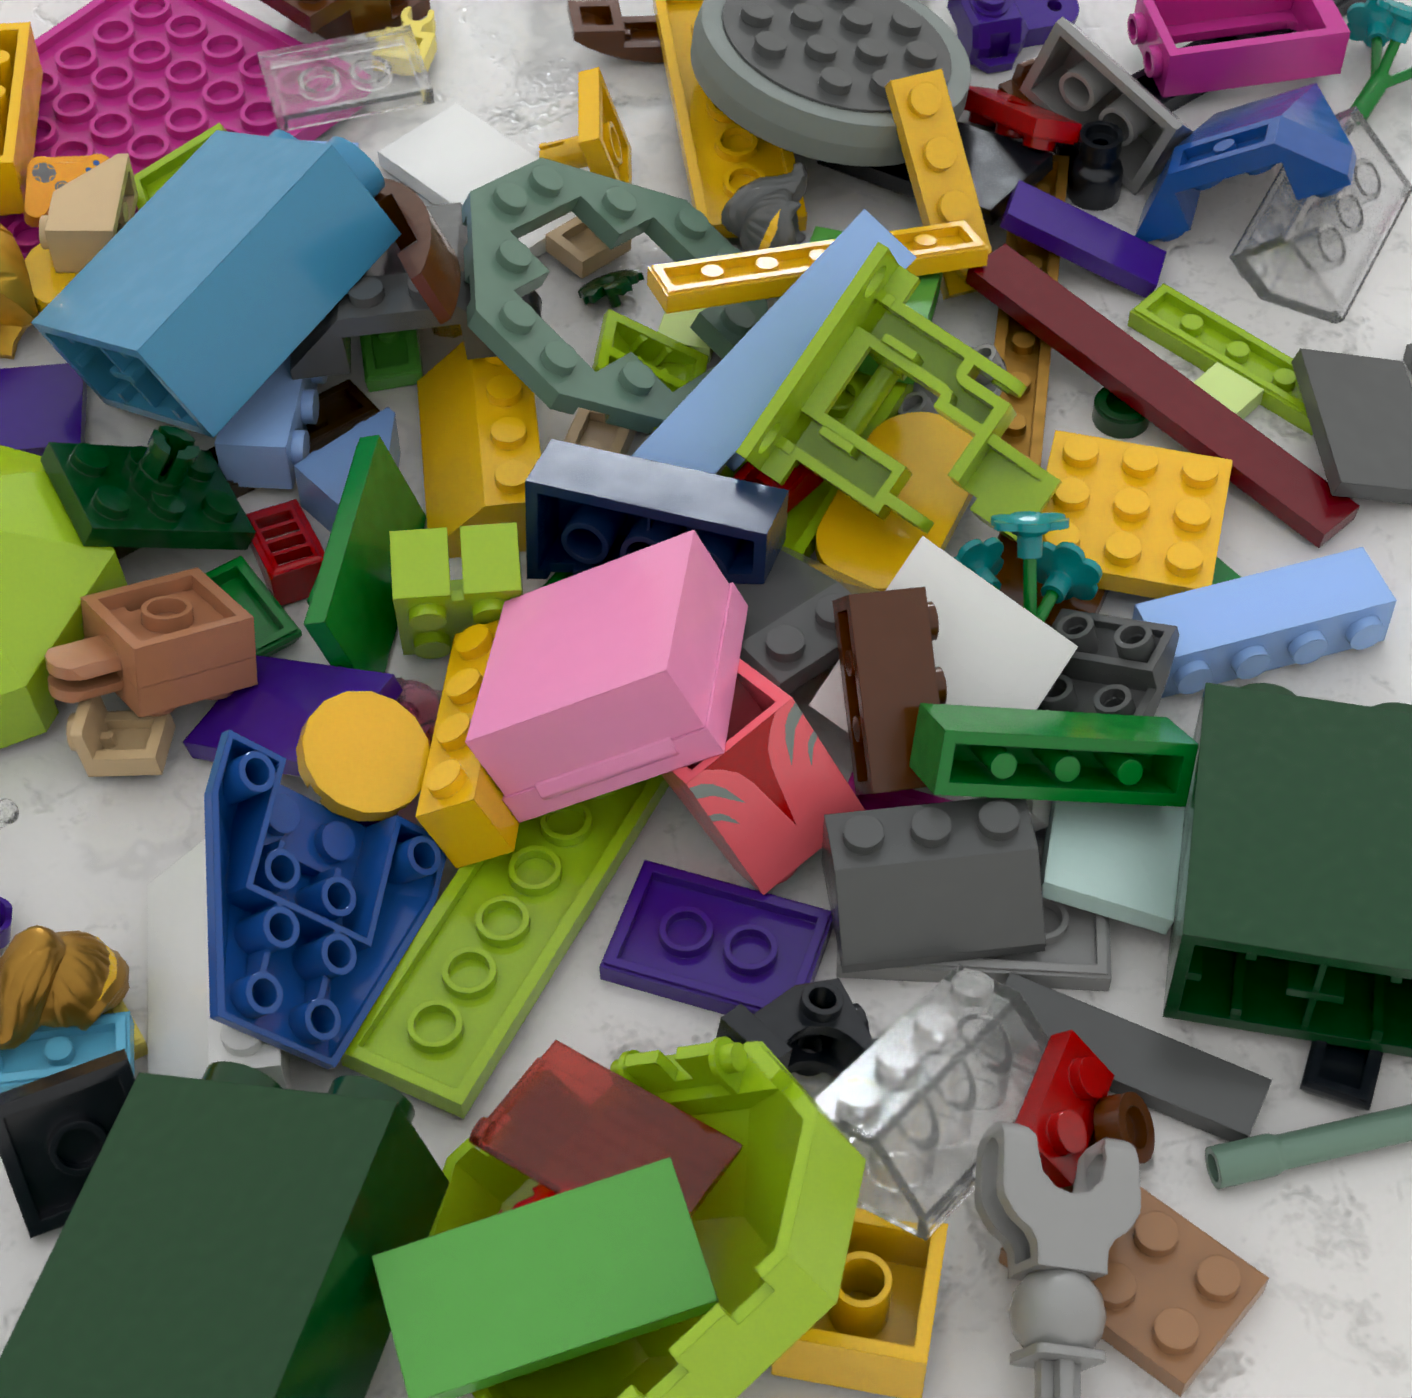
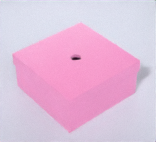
(609, 678)

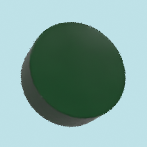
(1116, 417)

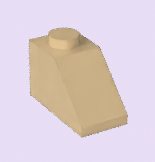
(88, 213)

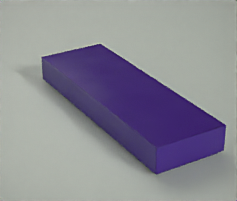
(1083, 239)

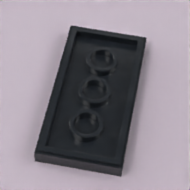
(994, 165)

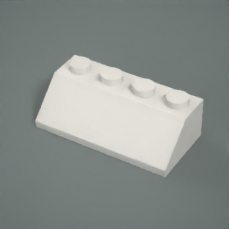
(179, 1021)

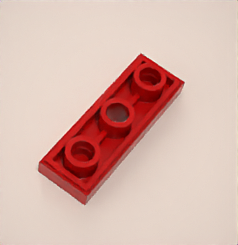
(1020, 119)

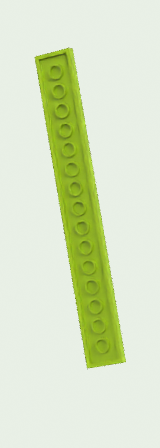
(517, 914)

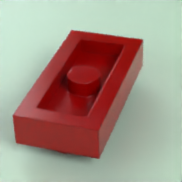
(1063, 1104)

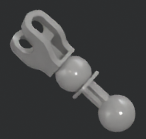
(1055, 1246)

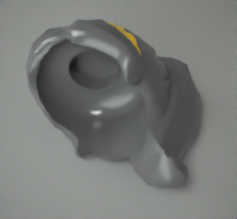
(766, 211)

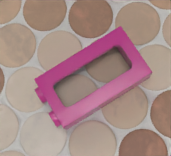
(1309, 52)

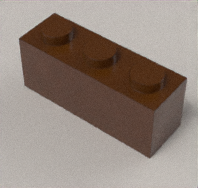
(885, 677)

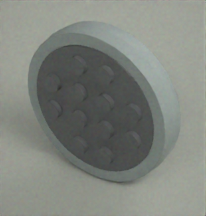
(819, 70)

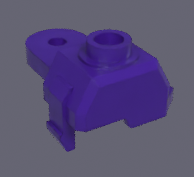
(1005, 27)

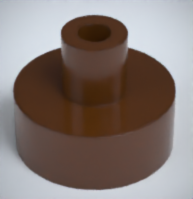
(1125, 1118)

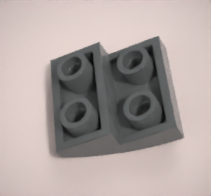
(1116, 667)

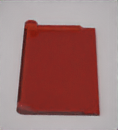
(585, 1123)

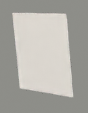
(985, 641)

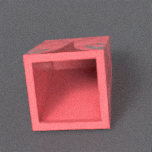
(768, 788)

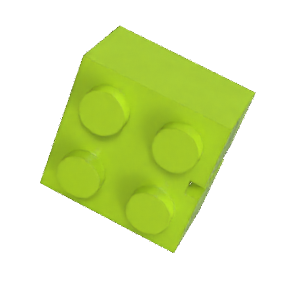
(436, 608)

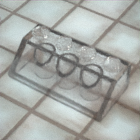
(1321, 249)
(932, 1093)

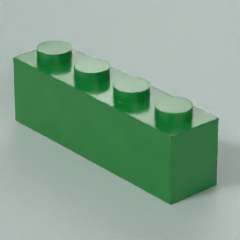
(1052, 755)

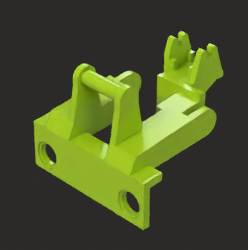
(904, 344)

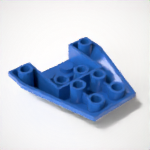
(1251, 139)
(304, 905)

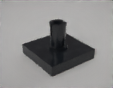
(56, 1132)

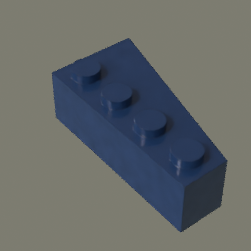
(606, 504)

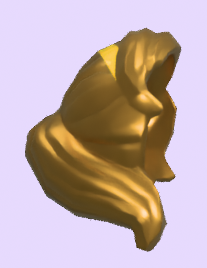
(57, 982)

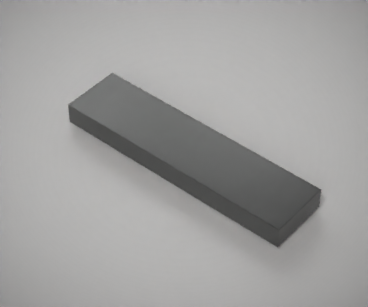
(1159, 1069)

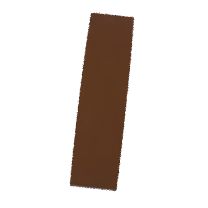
(605, 30)
(431, 259)

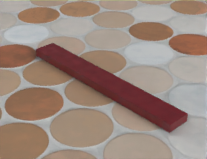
(1162, 394)

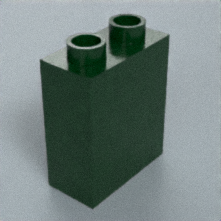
(1297, 871)
(229, 1244)

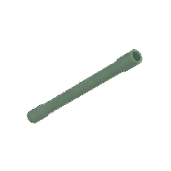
(1271, 1154)

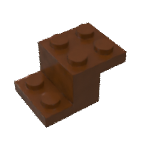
(347, 17)

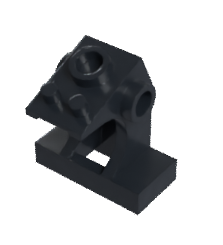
(806, 1017)

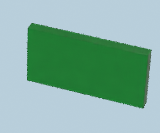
(352, 597)

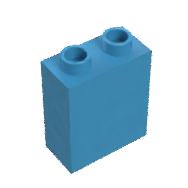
(221, 276)

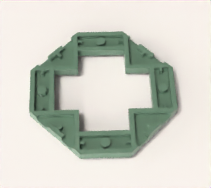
(506, 270)

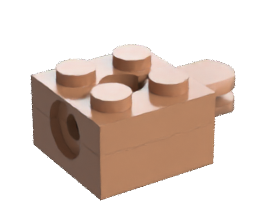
(157, 646)

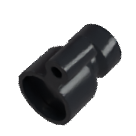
(1094, 166)

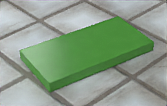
(544, 1283)

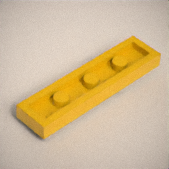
(936, 161)

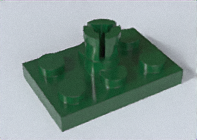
(148, 494)

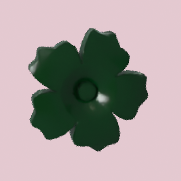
(611, 285)

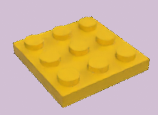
(1139, 511)

